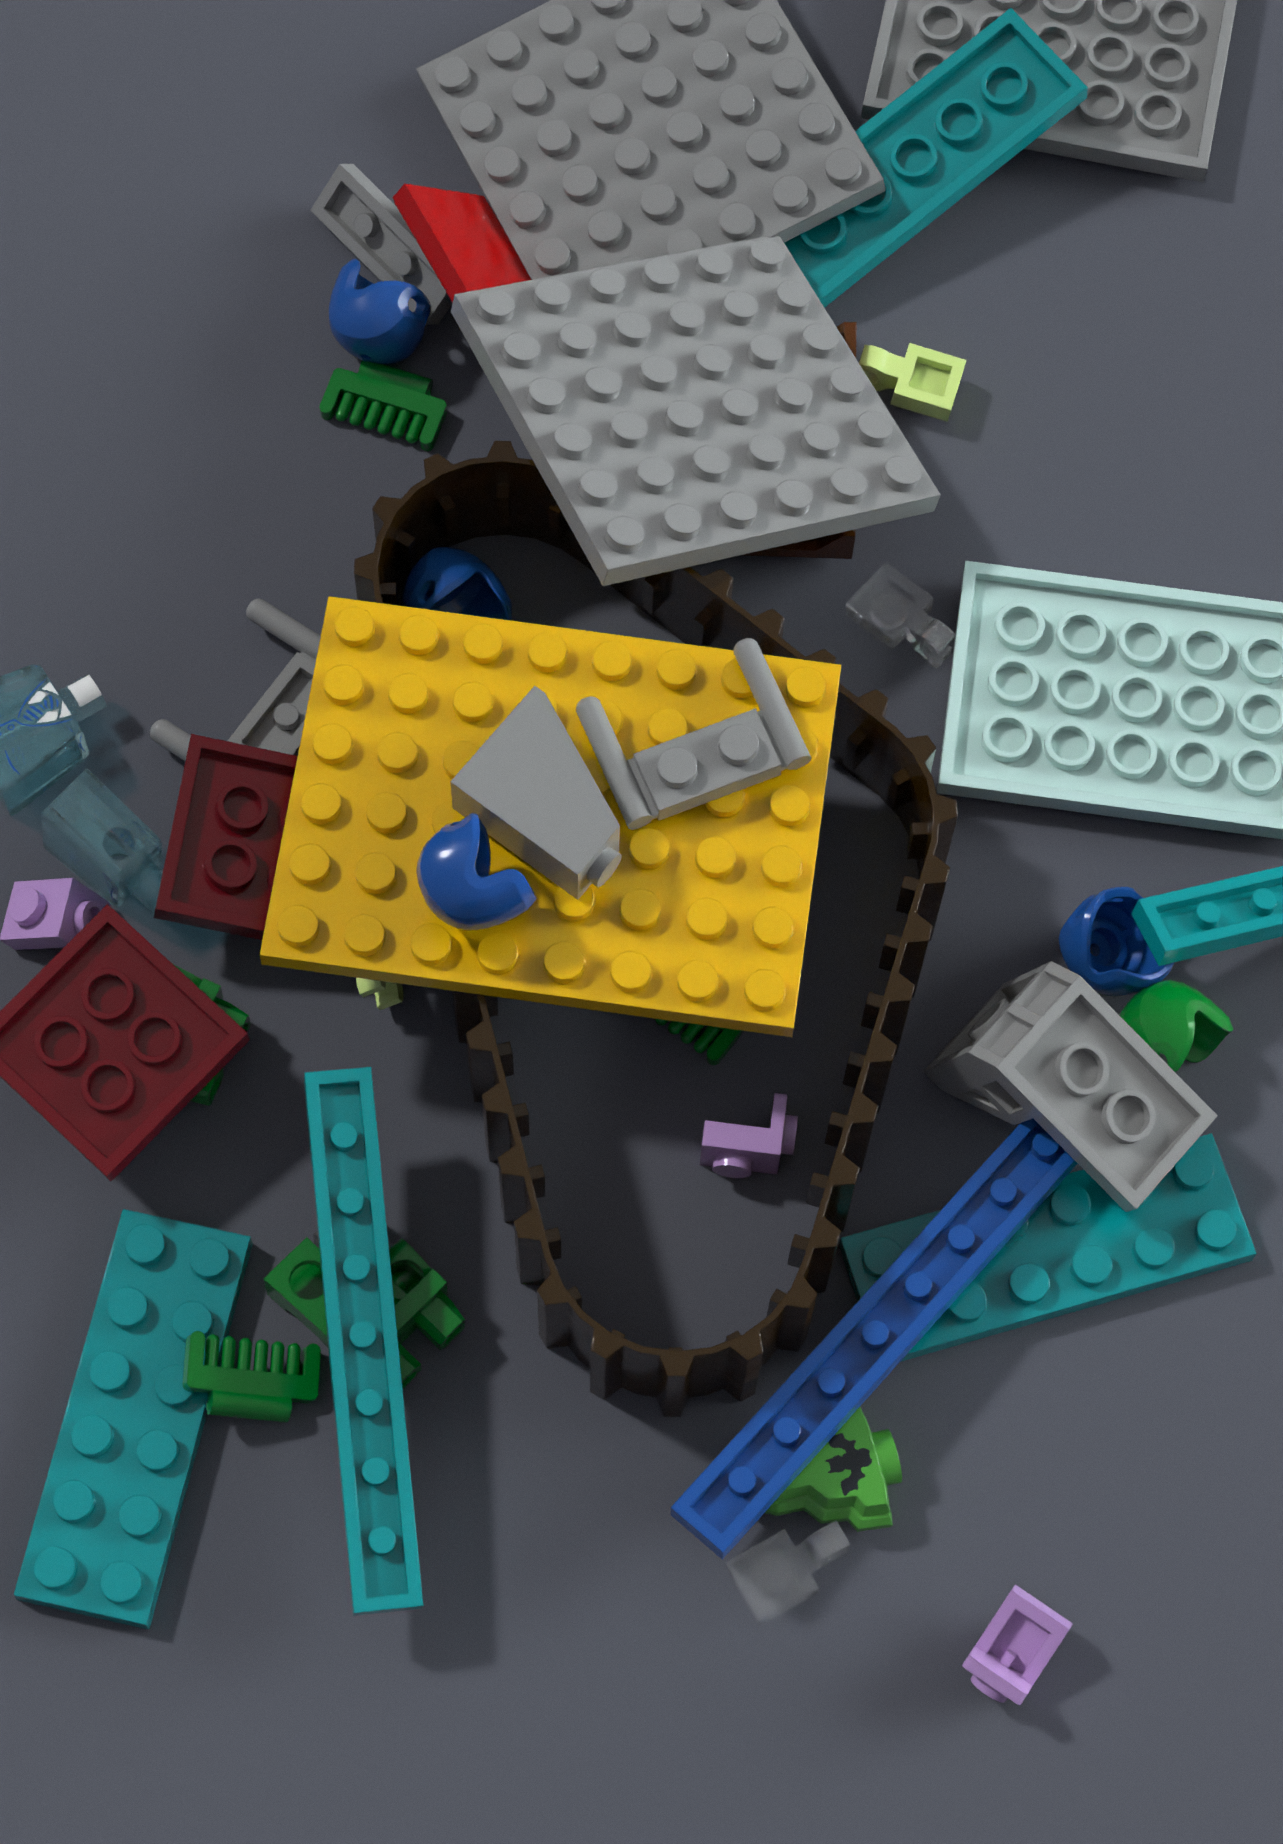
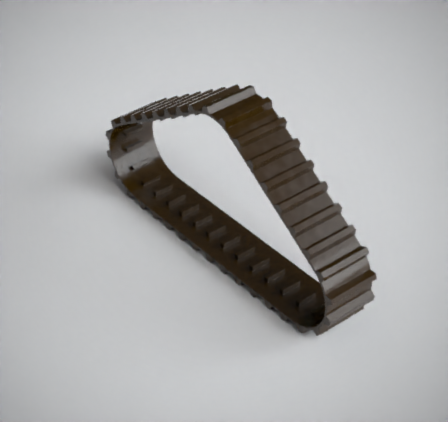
(511, 498)

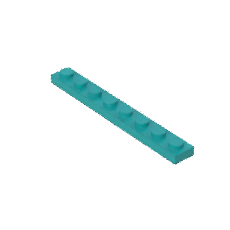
(362, 1342)

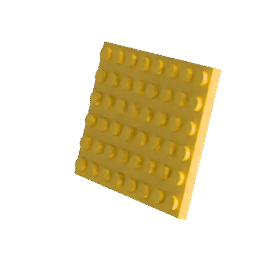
(686, 929)

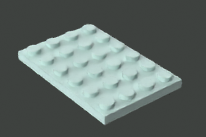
(1116, 700)

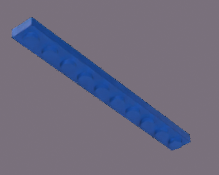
(872, 1339)

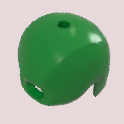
(1177, 1021)

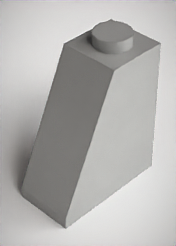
(541, 798)

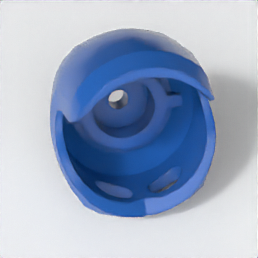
(375, 318)
(455, 583)
(457, 880)
(1120, 954)

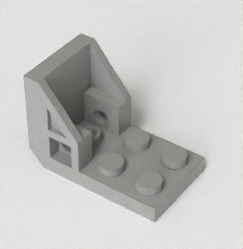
(1074, 1066)

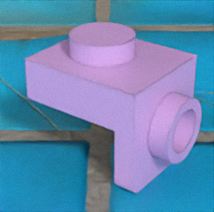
(48, 913)
(744, 1149)
(1015, 1647)

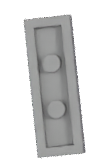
(378, 235)

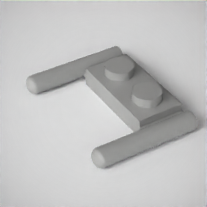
(280, 713)
(705, 761)

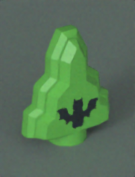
(847, 1479)

